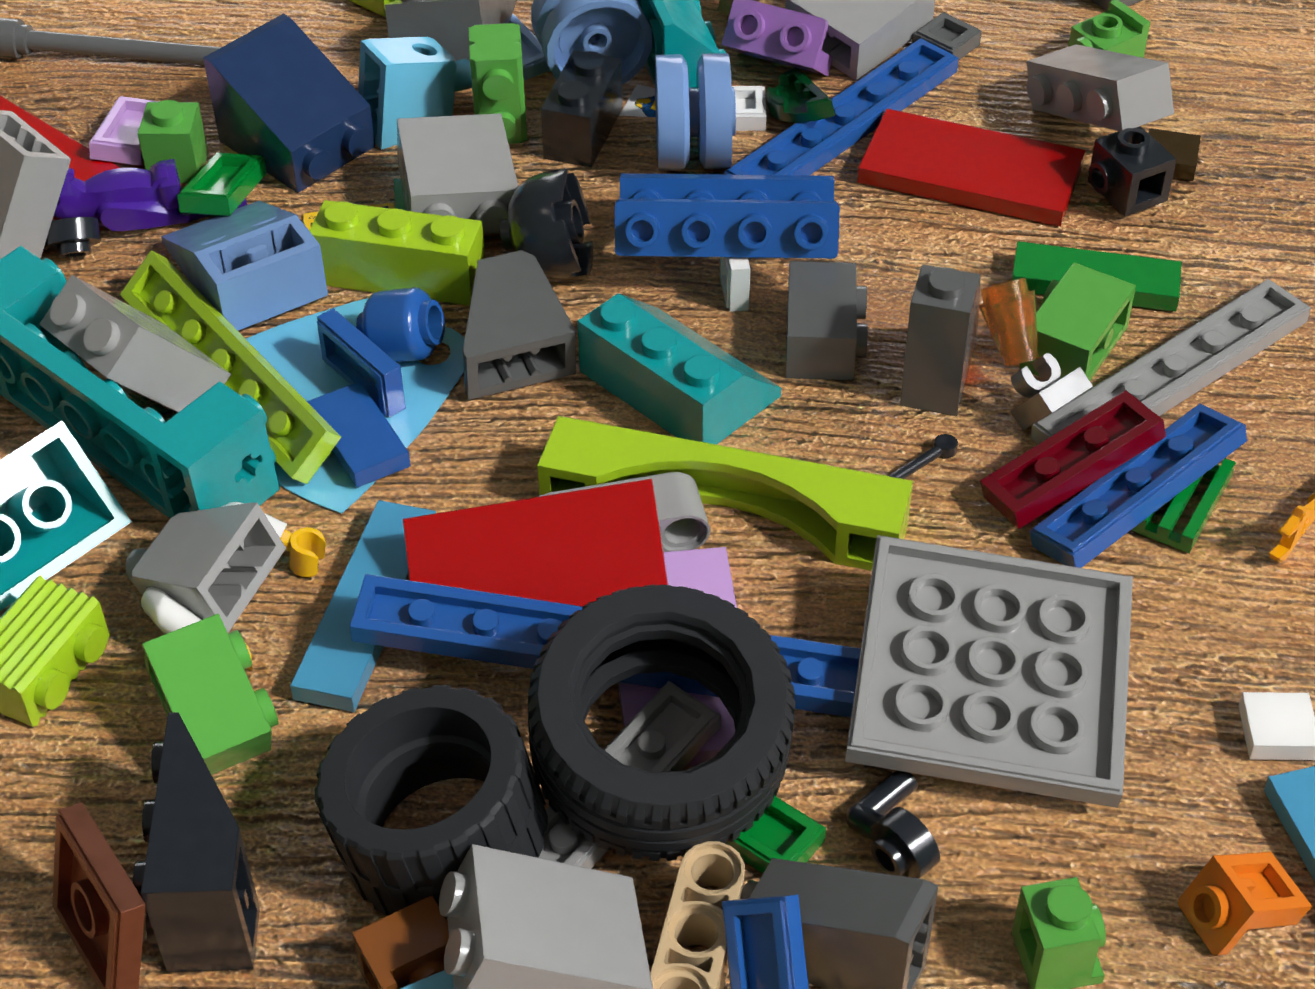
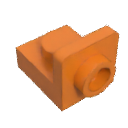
(1241, 895)

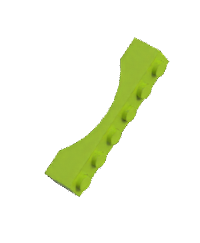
(822, 503)

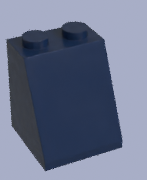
(287, 103)

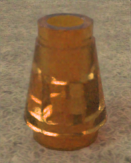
(1012, 321)

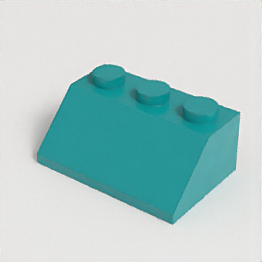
(678, 30)
(669, 371)
(50, 510)

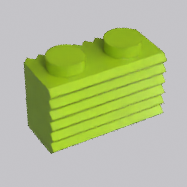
(45, 645)

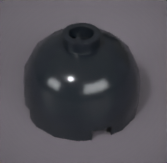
(548, 222)

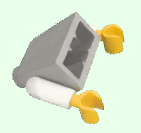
(216, 563)

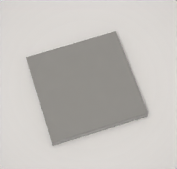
(994, 671)

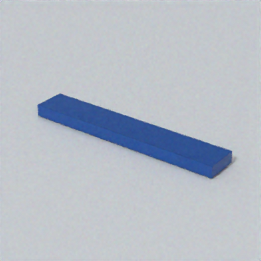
(857, 113)

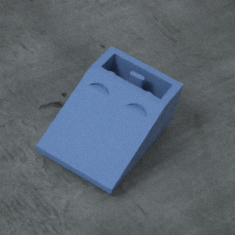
(251, 262)

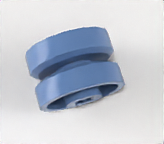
(599, 26)
(694, 111)

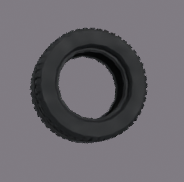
(654, 633)

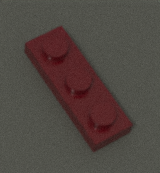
(1072, 459)

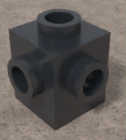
(1131, 170)

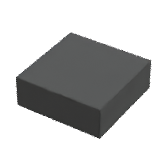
(950, 35)

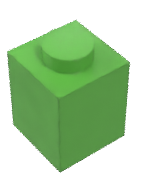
(174, 132)

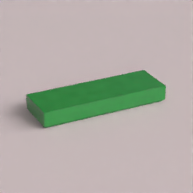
(1155, 278)

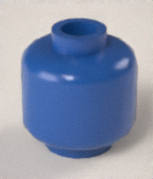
(403, 323)

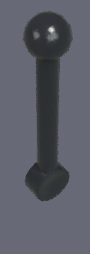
(944, 447)

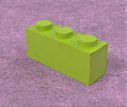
(398, 250)

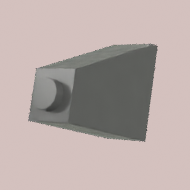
(515, 328)
(940, 339)
(855, 923)

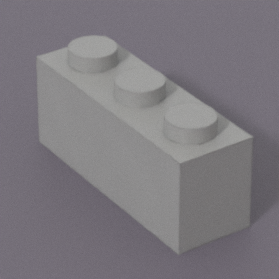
(1100, 87)

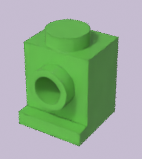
(1113, 30)
(1059, 935)

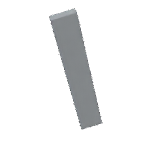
(1192, 357)

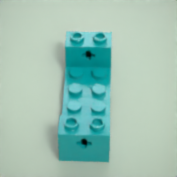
(193, 462)

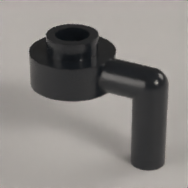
(73, 236)
(899, 838)

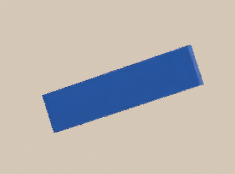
(1138, 487)

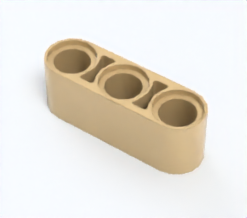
(698, 919)

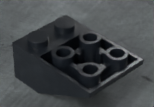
(195, 865)

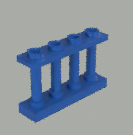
(727, 216)

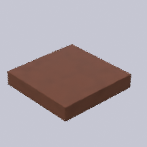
(97, 901)

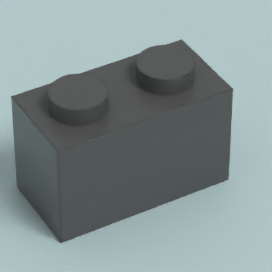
(823, 320)

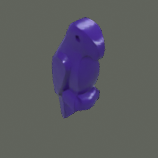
(127, 198)

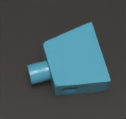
(408, 81)

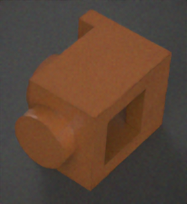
(402, 946)

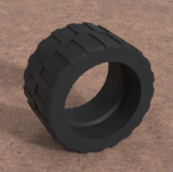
(407, 746)

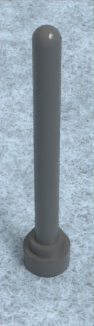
(21, 39)

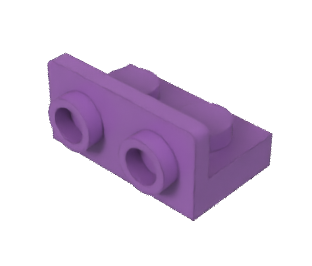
(778, 35)

